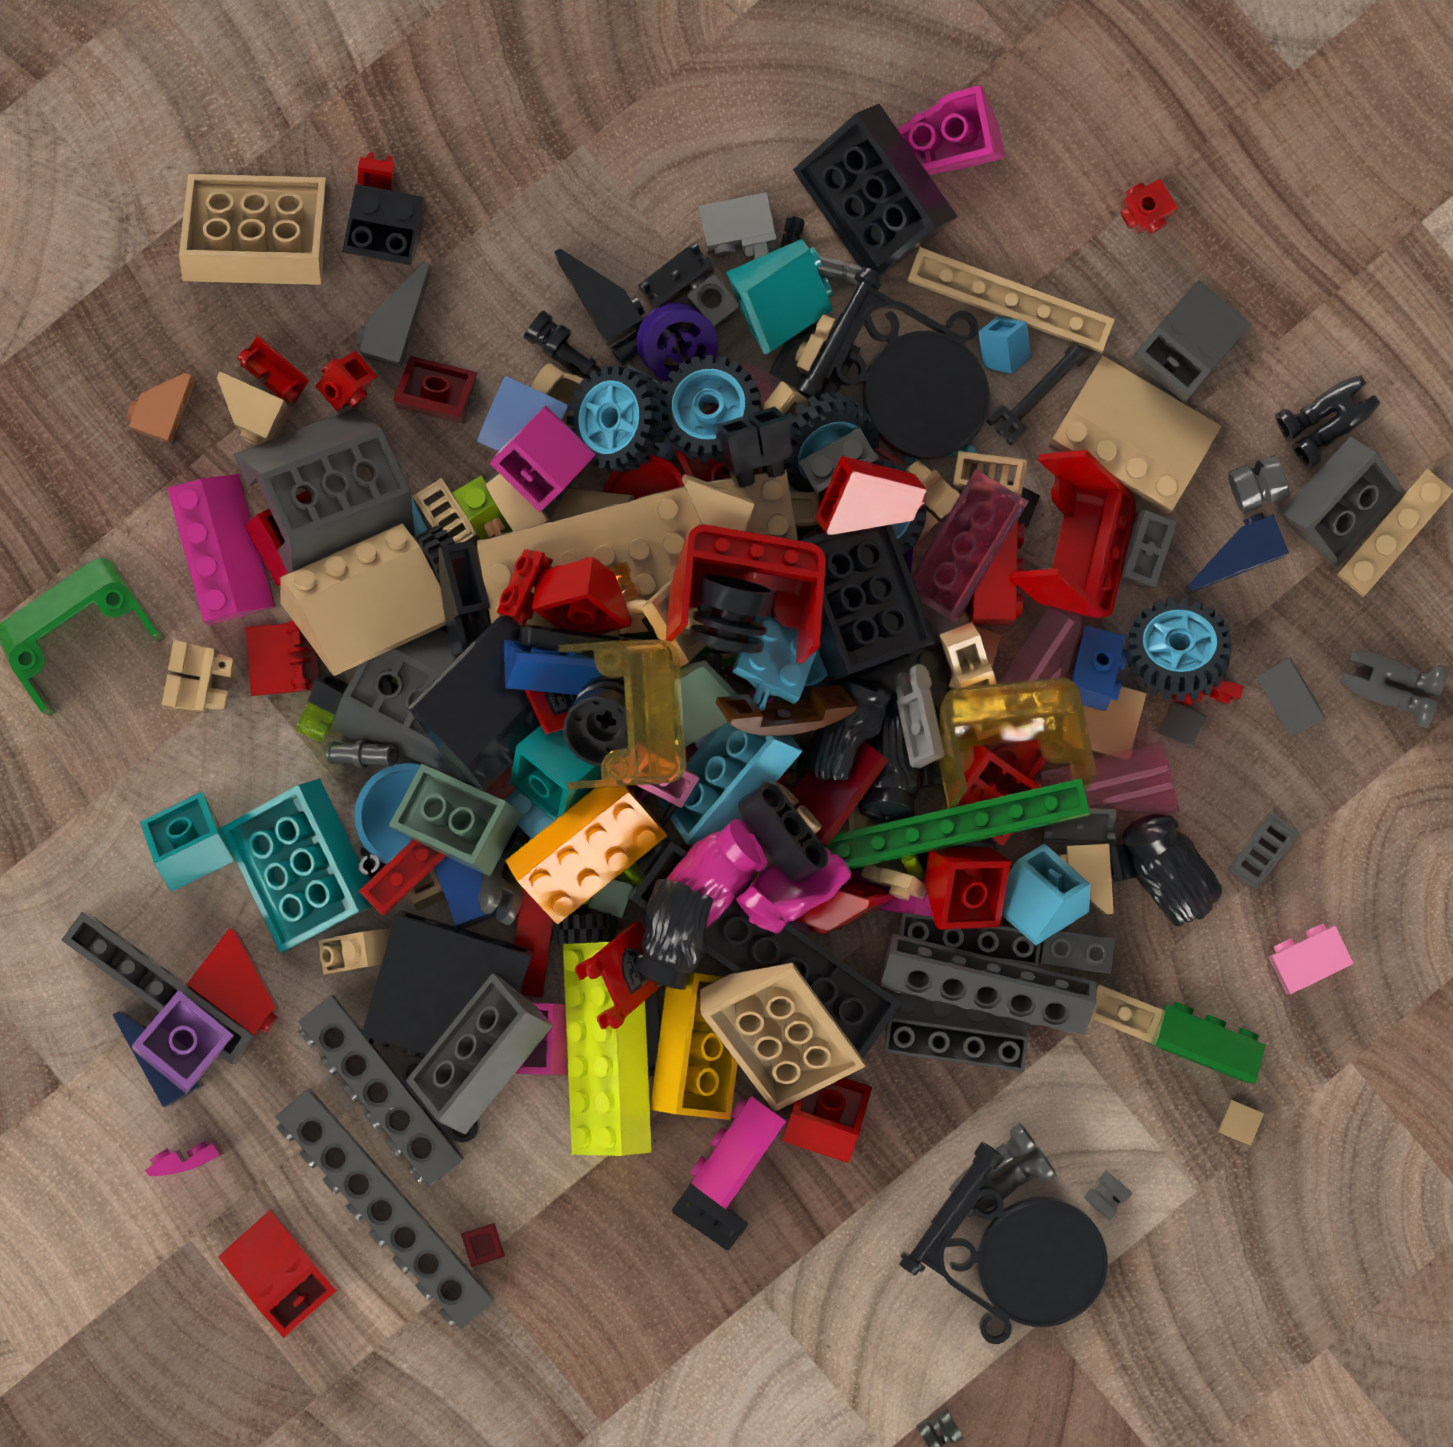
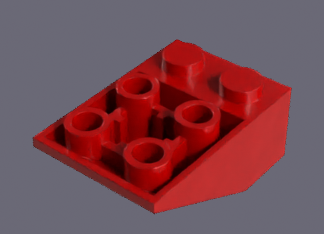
(996, 596)
(278, 1273)

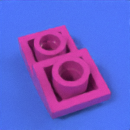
(171, 1163)

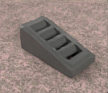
(1280, 826)

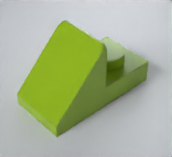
(479, 506)

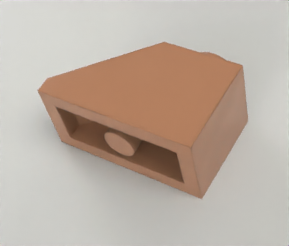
(161, 408)

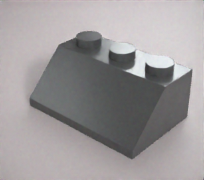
(1343, 501)

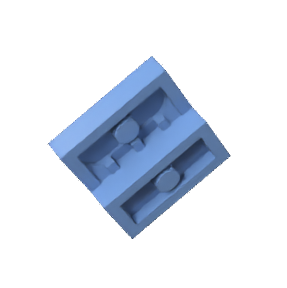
(512, 410)

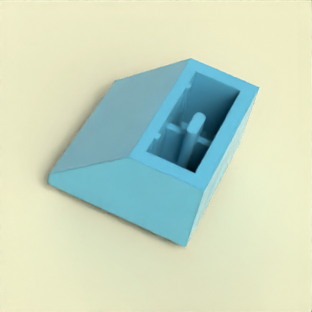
(1044, 895)

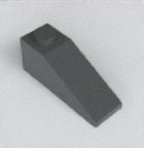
(393, 322)

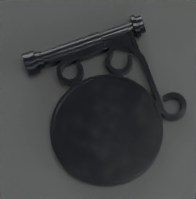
(920, 387)
(1035, 1260)

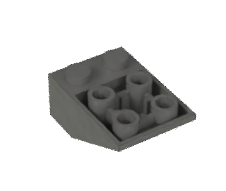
(1191, 341)

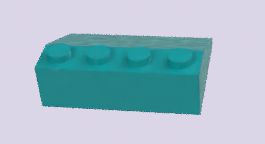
(298, 864)

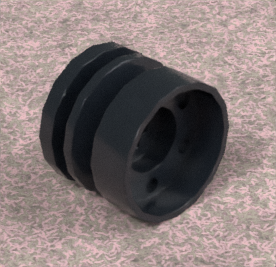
(731, 621)
(590, 728)

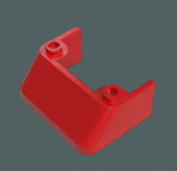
(1090, 540)
(783, 564)

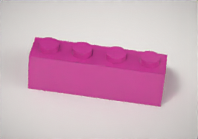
(218, 549)

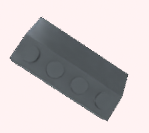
(478, 1054)

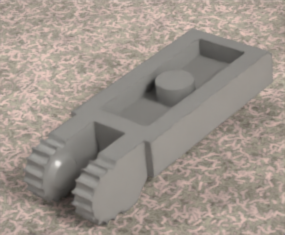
(918, 716)

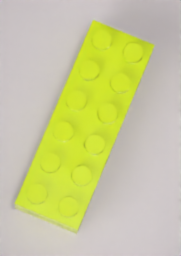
(604, 1067)

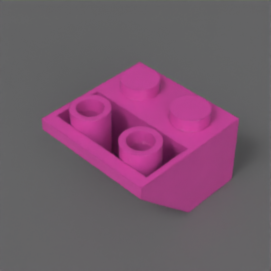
(542, 458)
(551, 1053)

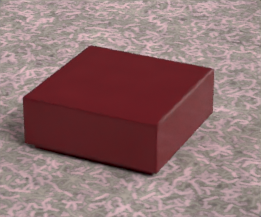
(483, 1244)

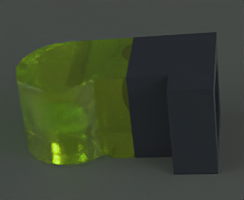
(321, 707)

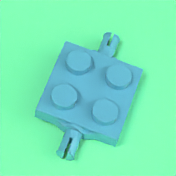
(775, 668)

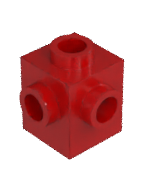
(1153, 196)
(346, 381)

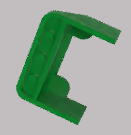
(94, 583)

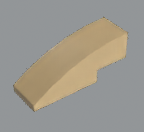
(967, 657)

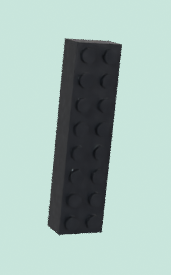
(848, 996)

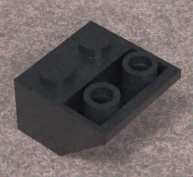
(384, 224)

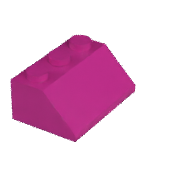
(736, 1150)

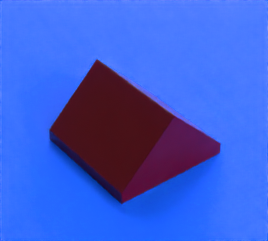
(435, 389)

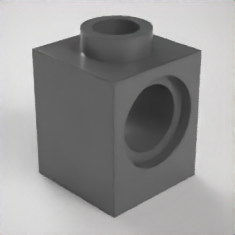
(724, 312)

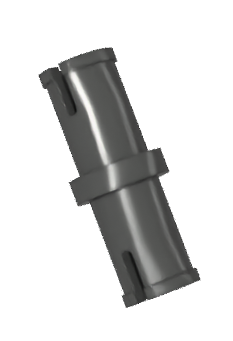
(362, 753)

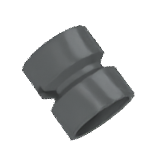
(1258, 484)

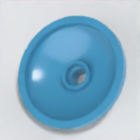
(377, 807)

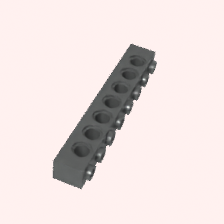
(309, 1108)

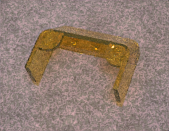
(652, 712)
(1013, 713)

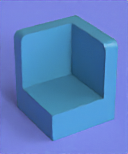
(1005, 344)

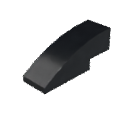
(462, 595)

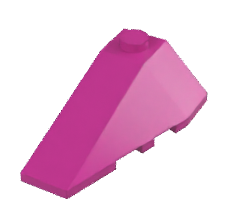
(955, 132)

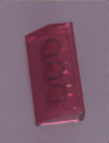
(967, 544)

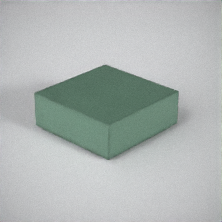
(612, 898)

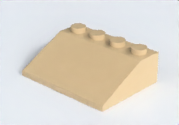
(253, 229)
(1137, 434)
(365, 599)
(778, 1033)

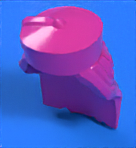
(722, 865)
(776, 899)

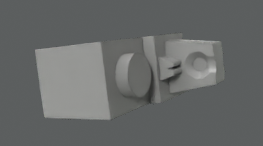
(741, 223)

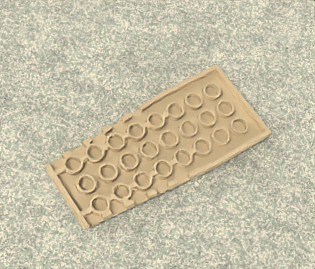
(640, 531)

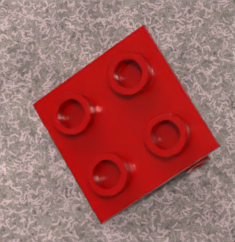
(280, 659)

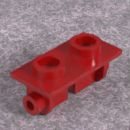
(280, 374)
(517, 598)

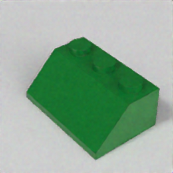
(1209, 1043)

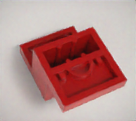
(1002, 771)

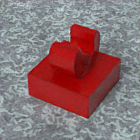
(376, 172)

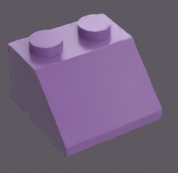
(182, 1042)

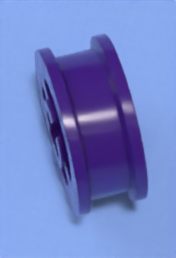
(657, 342)

